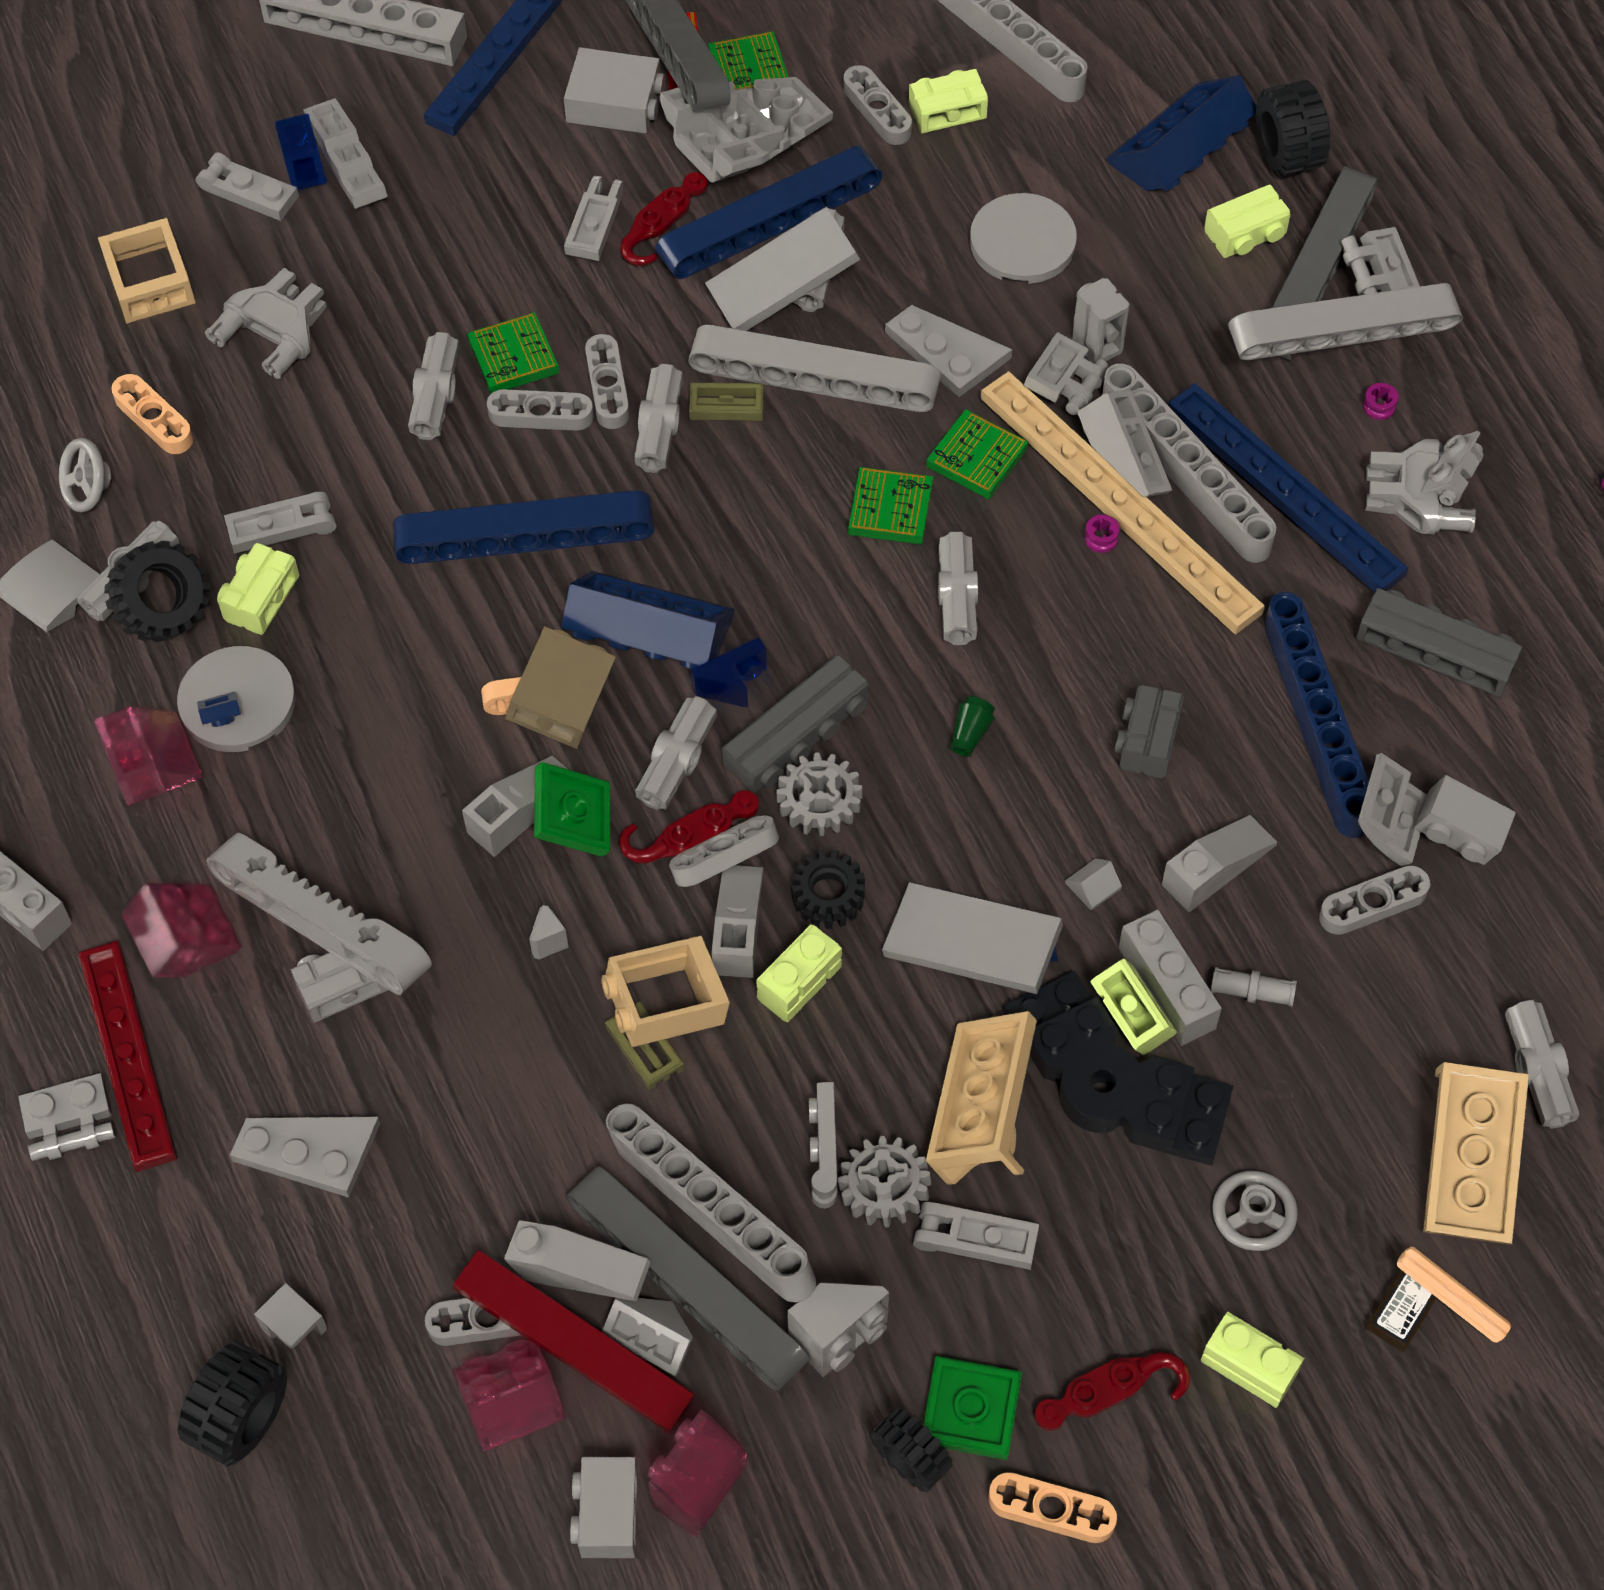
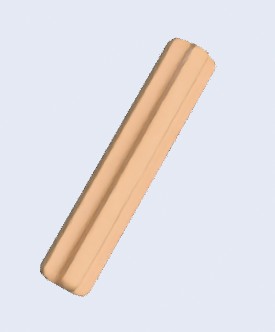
(1454, 1294)

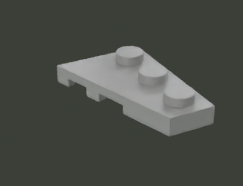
(956, 352)
(308, 1149)

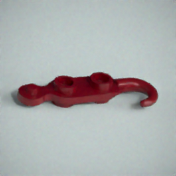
(660, 215)
(691, 829)
(1108, 1387)

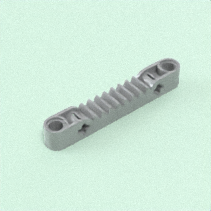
(362, 943)

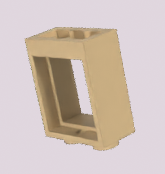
(138, 300)
(657, 961)

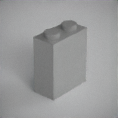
(613, 90)

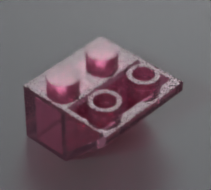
(147, 752)
(179, 928)
(509, 1393)
(696, 1473)

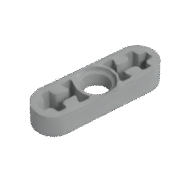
(878, 118)
(601, 393)
(529, 399)
(724, 851)
(1383, 885)
(457, 1331)

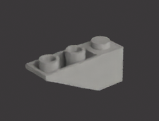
(504, 809)
(737, 921)

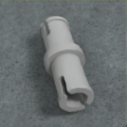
(1253, 986)

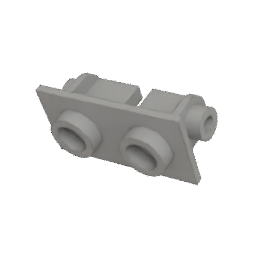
(1459, 457)

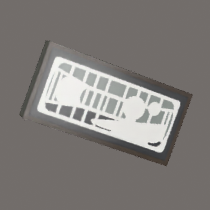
(1401, 1312)

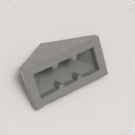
(650, 1331)

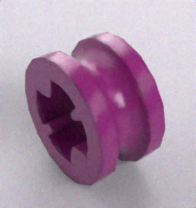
(1382, 391)
(1099, 523)

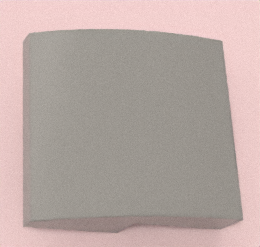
(47, 585)
(1392, 811)

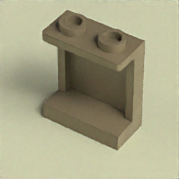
(560, 687)

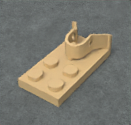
(981, 1096)
(1476, 1153)

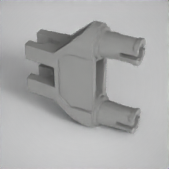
(275, 316)
(1397, 487)

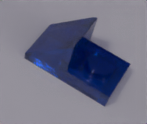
(300, 151)
(724, 676)

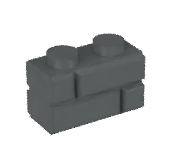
(1150, 731)

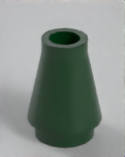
(971, 724)

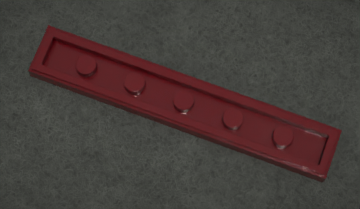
(127, 1056)
(573, 1341)

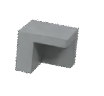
(289, 1317)

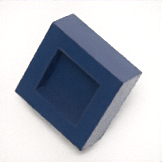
(219, 709)

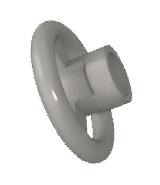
(91, 474)
(1261, 1196)

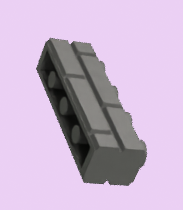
(1439, 641)
(796, 724)

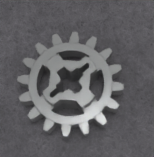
(819, 794)
(904, 1184)

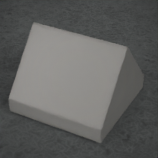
(1094, 882)
(547, 934)

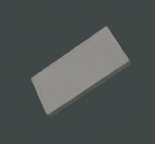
(782, 271)
(973, 937)

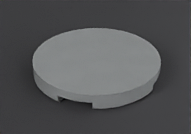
(1023, 237)
(262, 691)

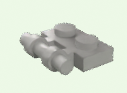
(1387, 258)
(1055, 370)
(65, 1107)

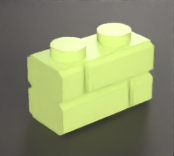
(948, 100)
(1247, 221)
(258, 588)
(799, 973)
(1133, 1006)
(1252, 1359)

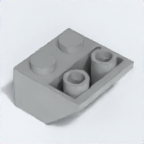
(838, 1322)

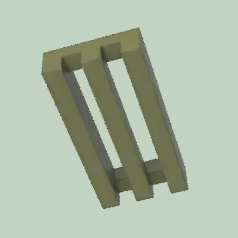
(726, 406)
(661, 1072)

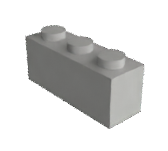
(1170, 976)

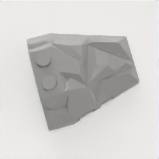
(746, 131)

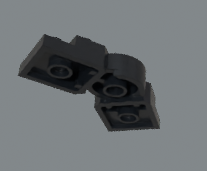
(1153, 1100)

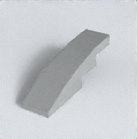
(345, 153)

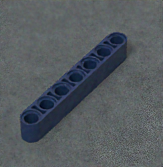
(768, 212)
(523, 527)
(1321, 697)

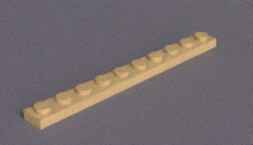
(1120, 500)

